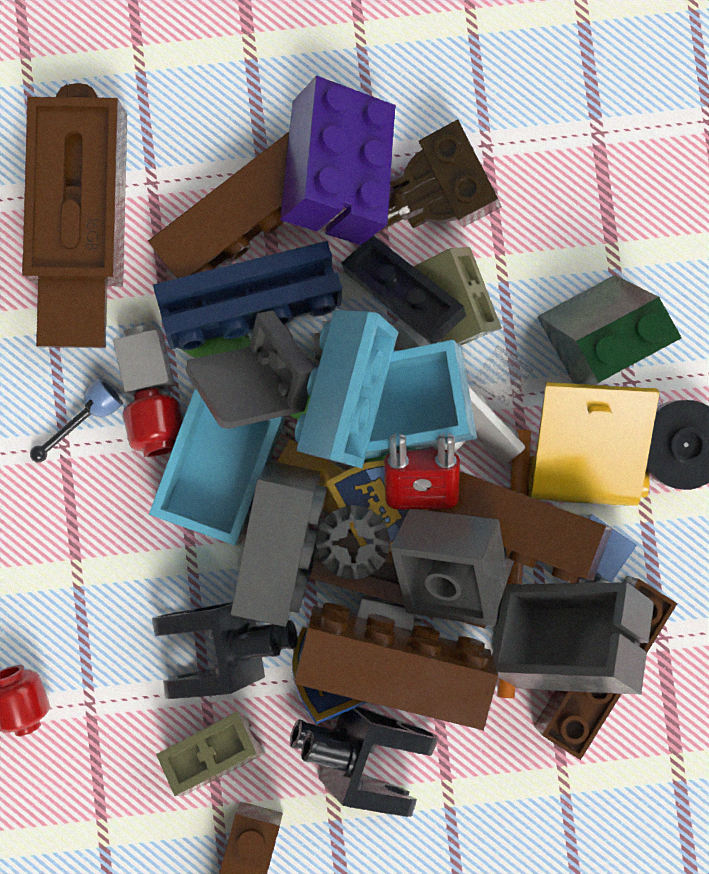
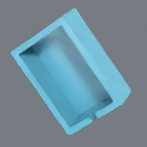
(423, 398)
(214, 473)

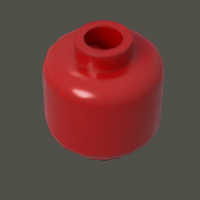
(152, 422)
(21, 700)

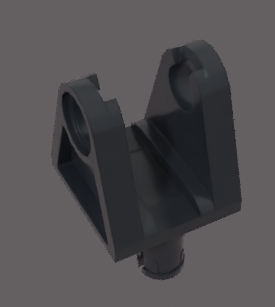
(237, 646)
(345, 753)

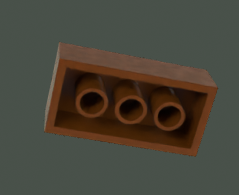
(398, 666)

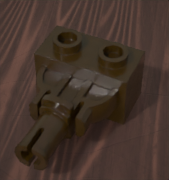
(442, 183)

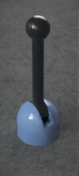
(99, 401)

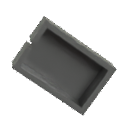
(279, 543)
(573, 637)

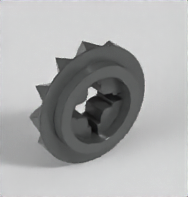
(369, 557)

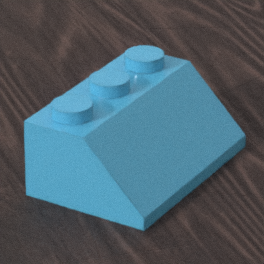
(346, 387)

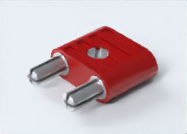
(422, 476)

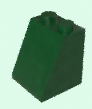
(607, 329)

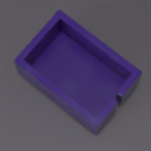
(338, 160)

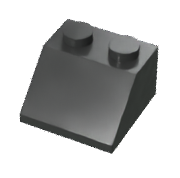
(450, 566)

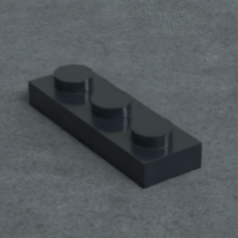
(404, 289)

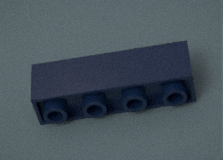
(231, 296)

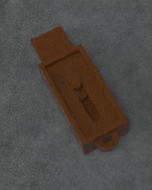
(74, 212)

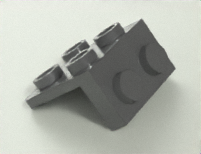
(254, 381)

